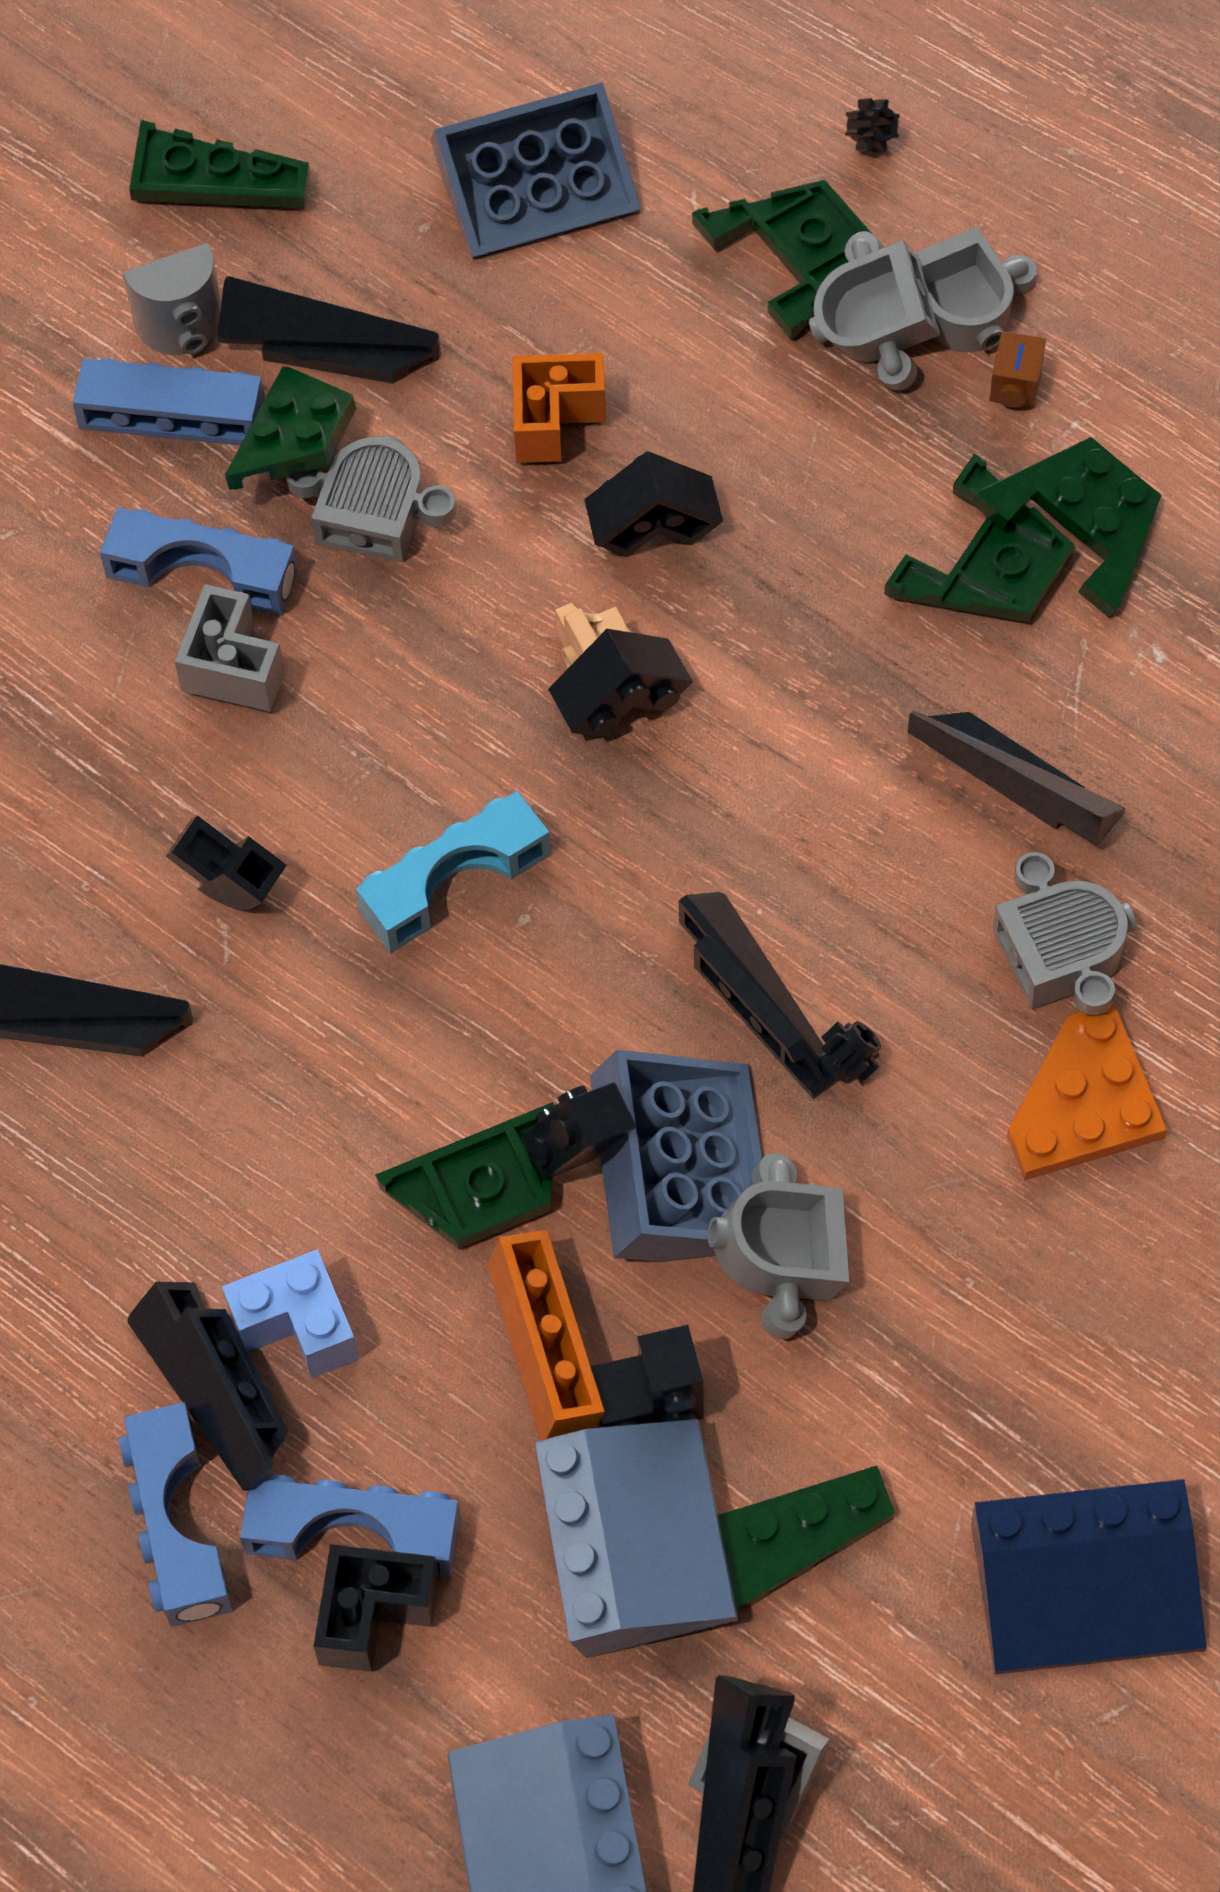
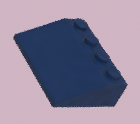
(1089, 1576)

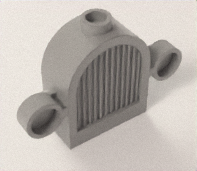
(973, 290)
(876, 307)
(372, 499)
(1062, 937)
(783, 1243)

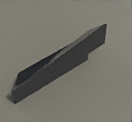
(321, 334)
(1017, 773)
(751, 987)
(85, 1013)
(212, 1375)
(743, 1787)

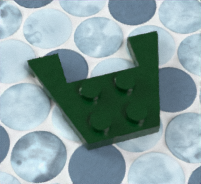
(803, 228)
(1092, 499)
(1000, 570)

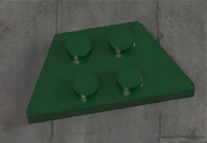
(293, 428)
(473, 1183)

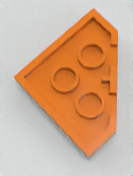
(1085, 1099)

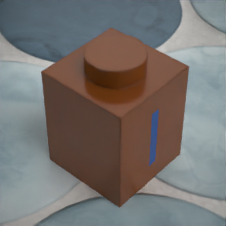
(1017, 370)

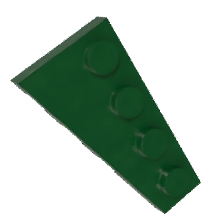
(201, 172)
(798, 1529)

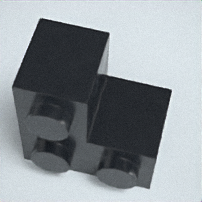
(652, 499)
(616, 675)
(656, 1384)
(366, 1589)

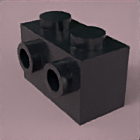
(577, 1129)

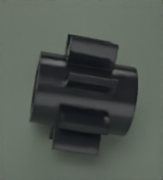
(872, 124)
(850, 1051)

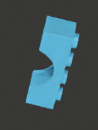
(500, 839)

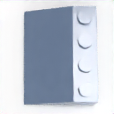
(535, 170)
(683, 1158)
(635, 1534)
(547, 1811)

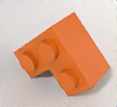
(554, 392)

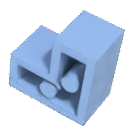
(293, 1301)

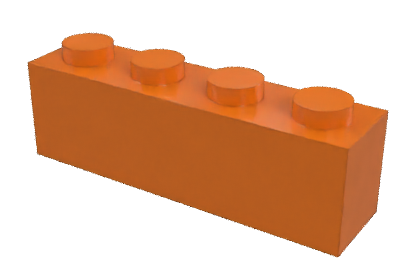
(544, 1335)

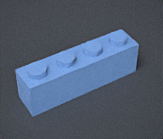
(166, 401)

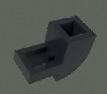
(228, 872)

